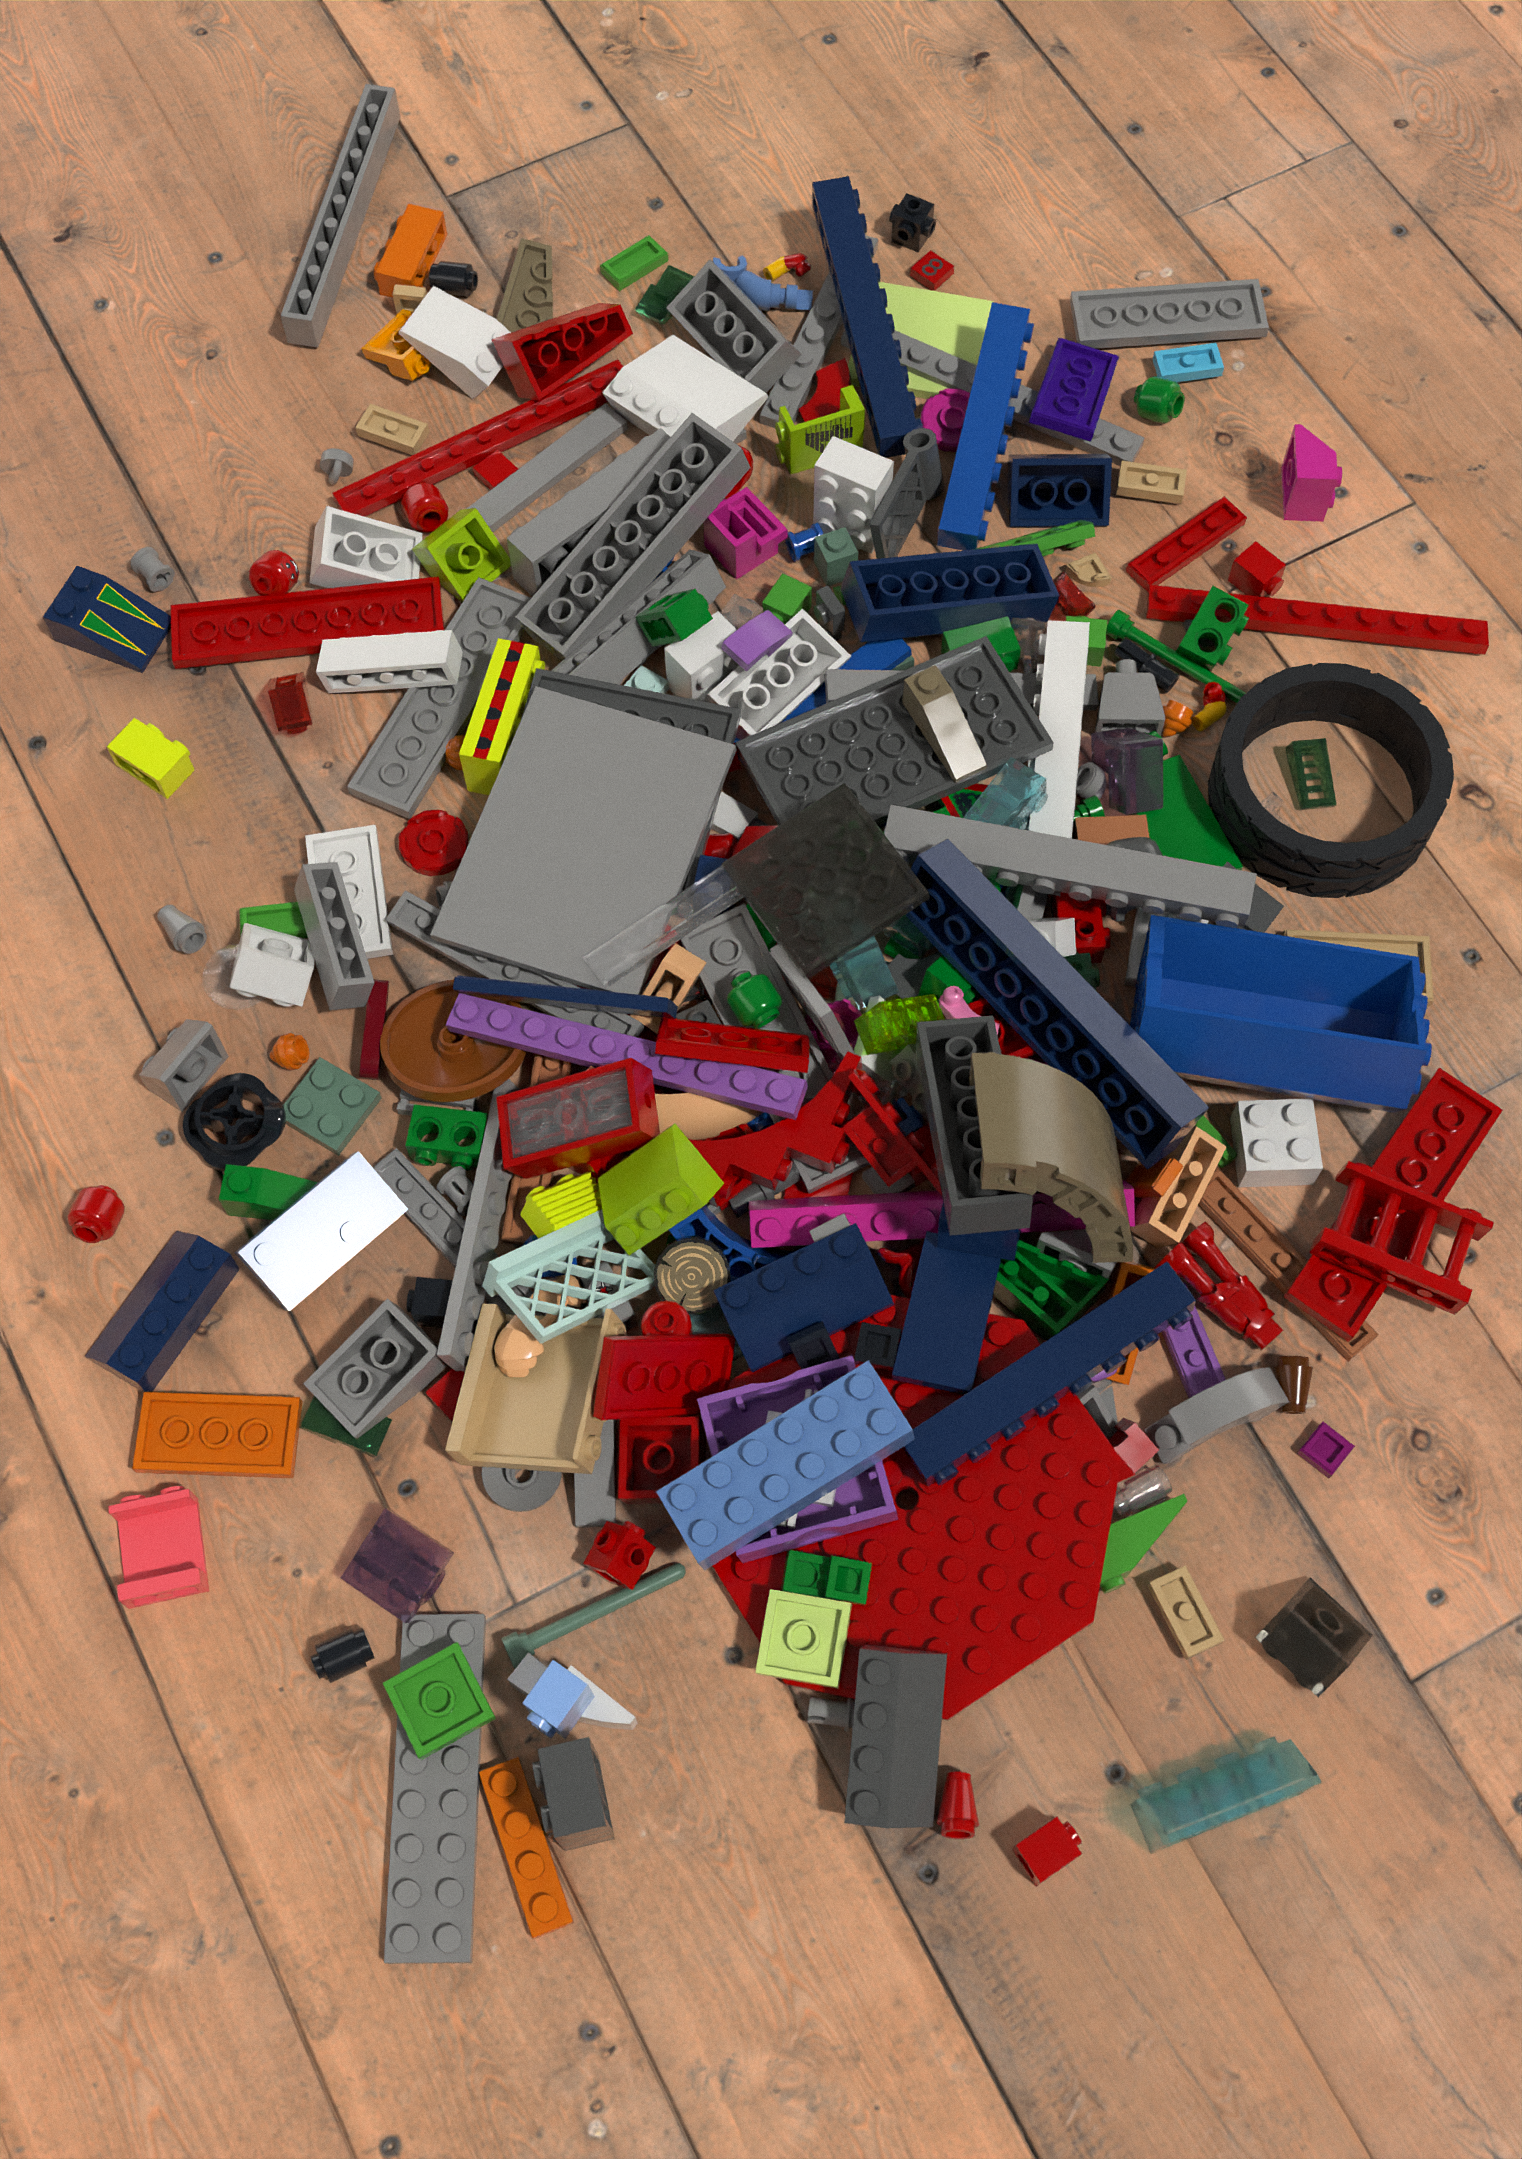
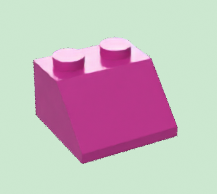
(1308, 477)

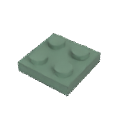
(330, 1106)

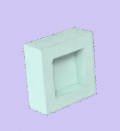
(648, 680)

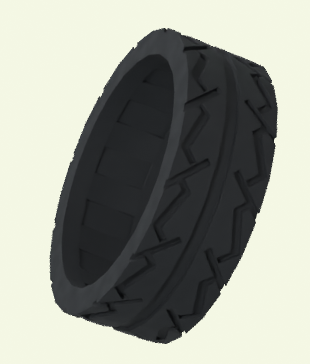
(1358, 701)

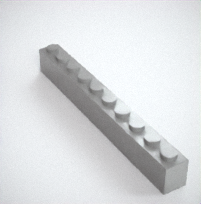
(340, 216)
(1081, 867)

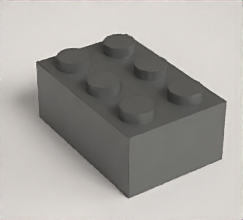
(575, 1794)

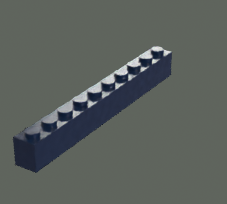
(864, 314)

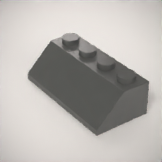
(895, 1737)

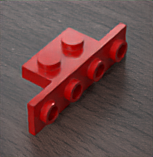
(882, 1140)

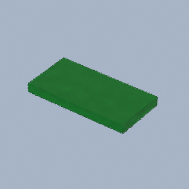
(1185, 823)

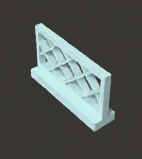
(551, 1253)

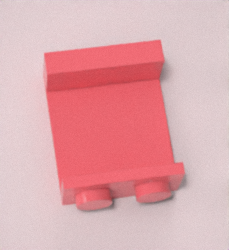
(160, 1547)

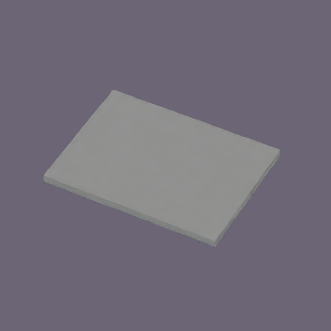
(581, 837)

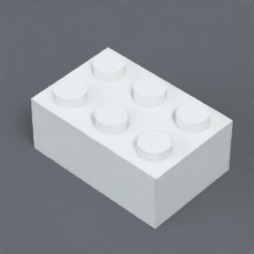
(850, 489)

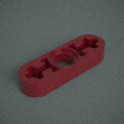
(373, 1030)

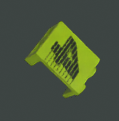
(805, 442)

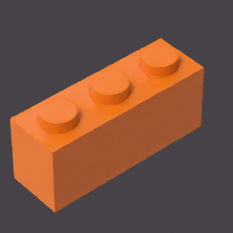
(411, 249)

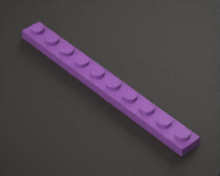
(597, 1047)

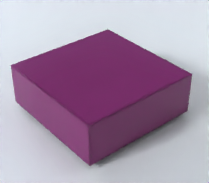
(1325, 1449)

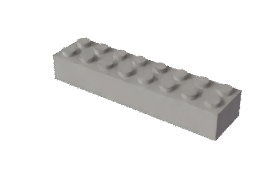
(635, 537)

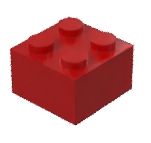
(656, 1454)

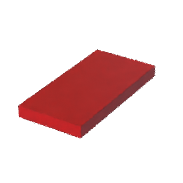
(733, 1044)
(661, 1374)

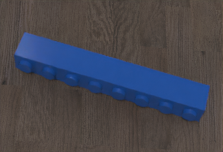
(983, 428)

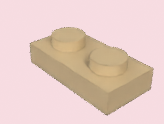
(392, 429)
(1151, 482)
(1185, 1612)

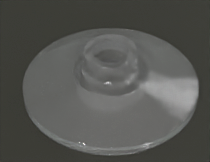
(217, 980)

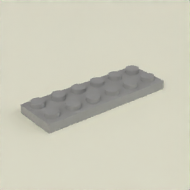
(1169, 314)

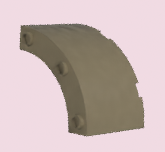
(1055, 1139)

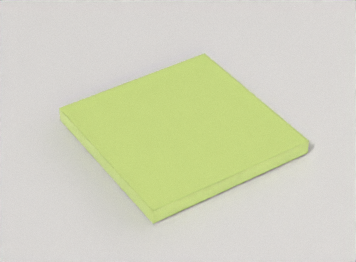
(938, 319)

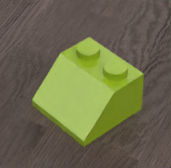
(462, 552)

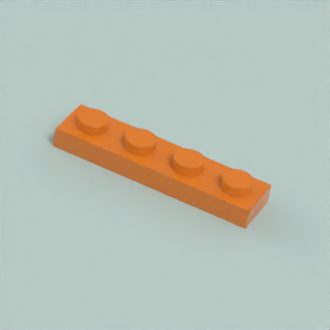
(526, 1848)

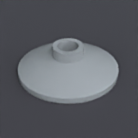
(516, 1495)

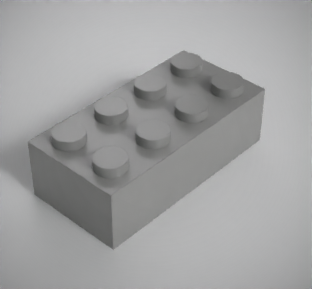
(733, 328)

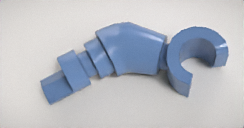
(762, 291)

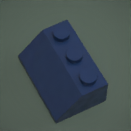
(1059, 489)

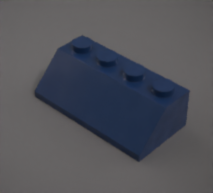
(822, 1282)
(164, 1311)

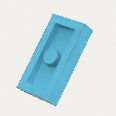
(1189, 363)

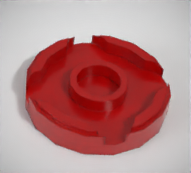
(433, 842)

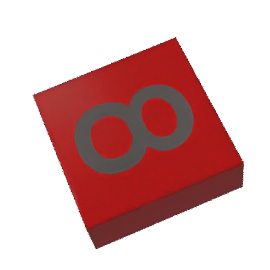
(932, 270)

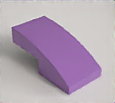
(755, 639)

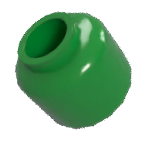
(1159, 399)
(754, 1000)

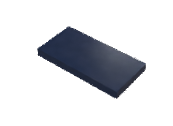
(946, 1318)

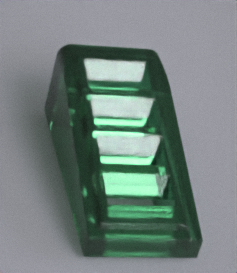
(1319, 750)

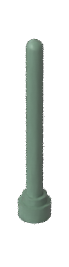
(520, 1645)

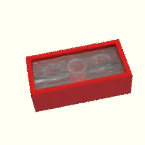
(577, 1118)

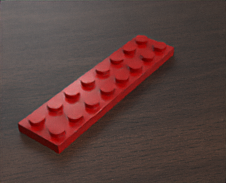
(300, 621)
(1423, 1153)

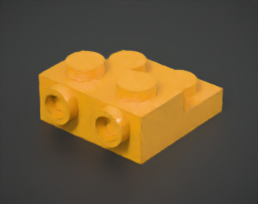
(395, 352)

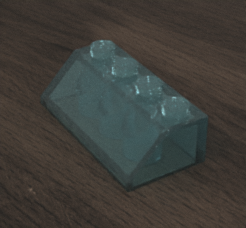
(1222, 1794)

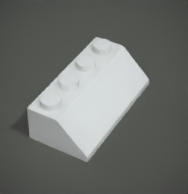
(783, 679)

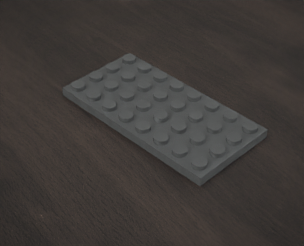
(879, 748)

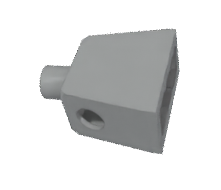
(1129, 701)

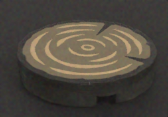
(690, 1272)

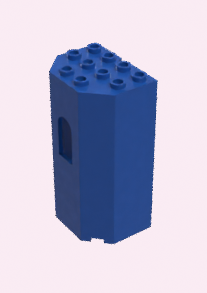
(1283, 1014)

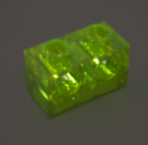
(894, 1022)

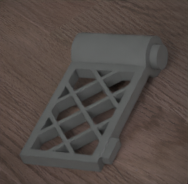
(914, 484)

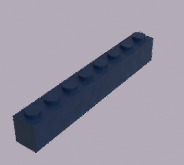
(1048, 1374)

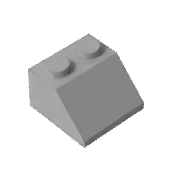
(184, 1063)

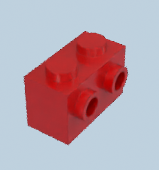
(1089, 929)

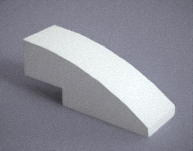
(601, 1711)

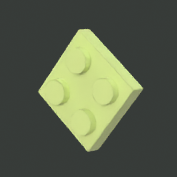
(804, 1638)

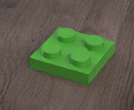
(439, 1701)

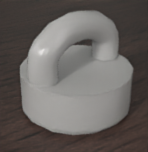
(336, 464)
(1090, 781)

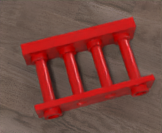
(1373, 1259)

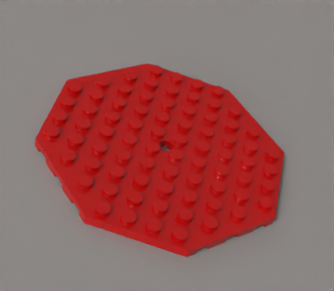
(982, 1565)

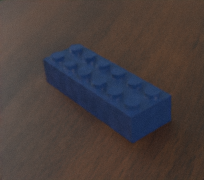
(947, 591)

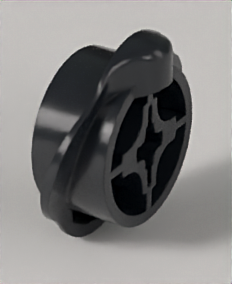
(234, 1089)

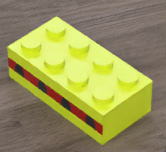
(498, 712)

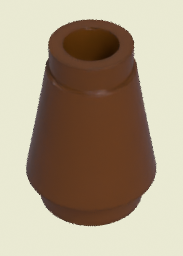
(1294, 1378)

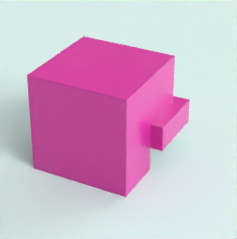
(742, 533)

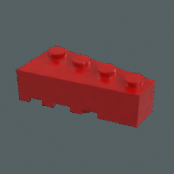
(559, 348)

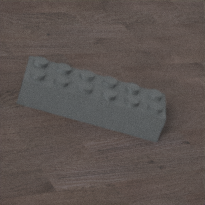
(951, 1108)

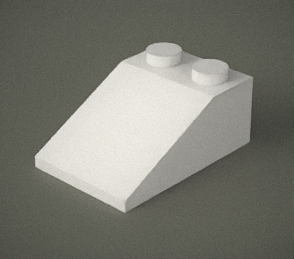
(456, 340)
(361, 551)

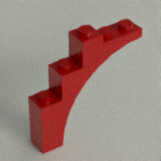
(809, 1139)

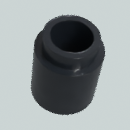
(453, 278)
(342, 1655)

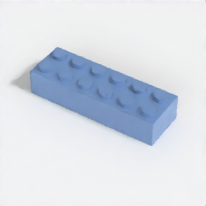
(786, 1465)

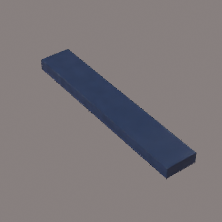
(566, 997)

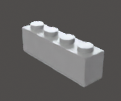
(333, 936)

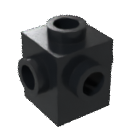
(912, 222)

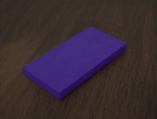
(1074, 389)

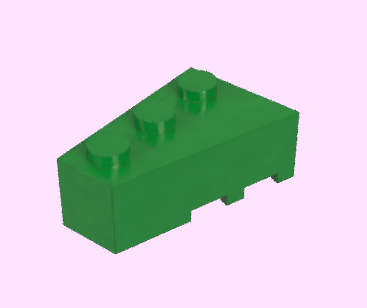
(1046, 1290)

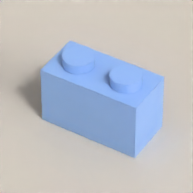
(557, 1701)

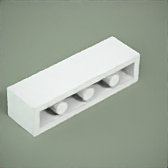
(389, 661)

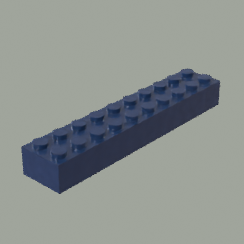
(1052, 1004)

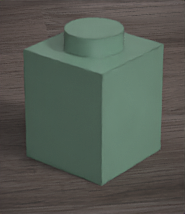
(833, 554)

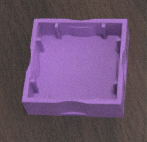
(857, 1503)

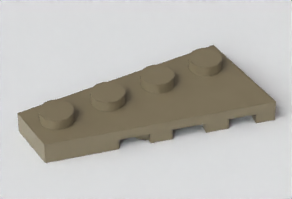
(529, 287)

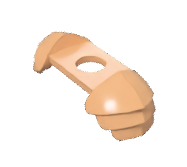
(516, 1346)

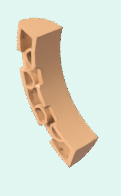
(698, 1115)

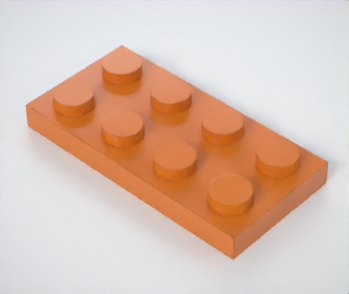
(217, 1435)

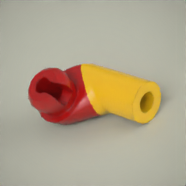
(785, 264)
(1214, 706)

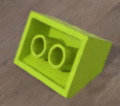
(655, 1189)

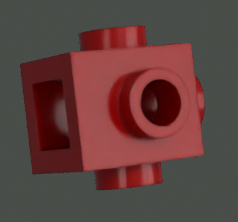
(620, 1554)

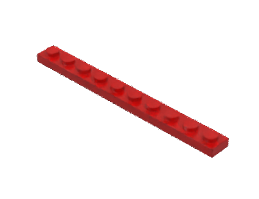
(477, 443)
(1330, 620)

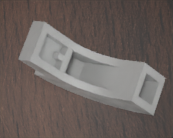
(1215, 1410)

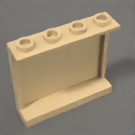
(536, 1418)

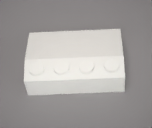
(679, 380)

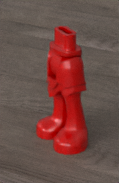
(1234, 1300)

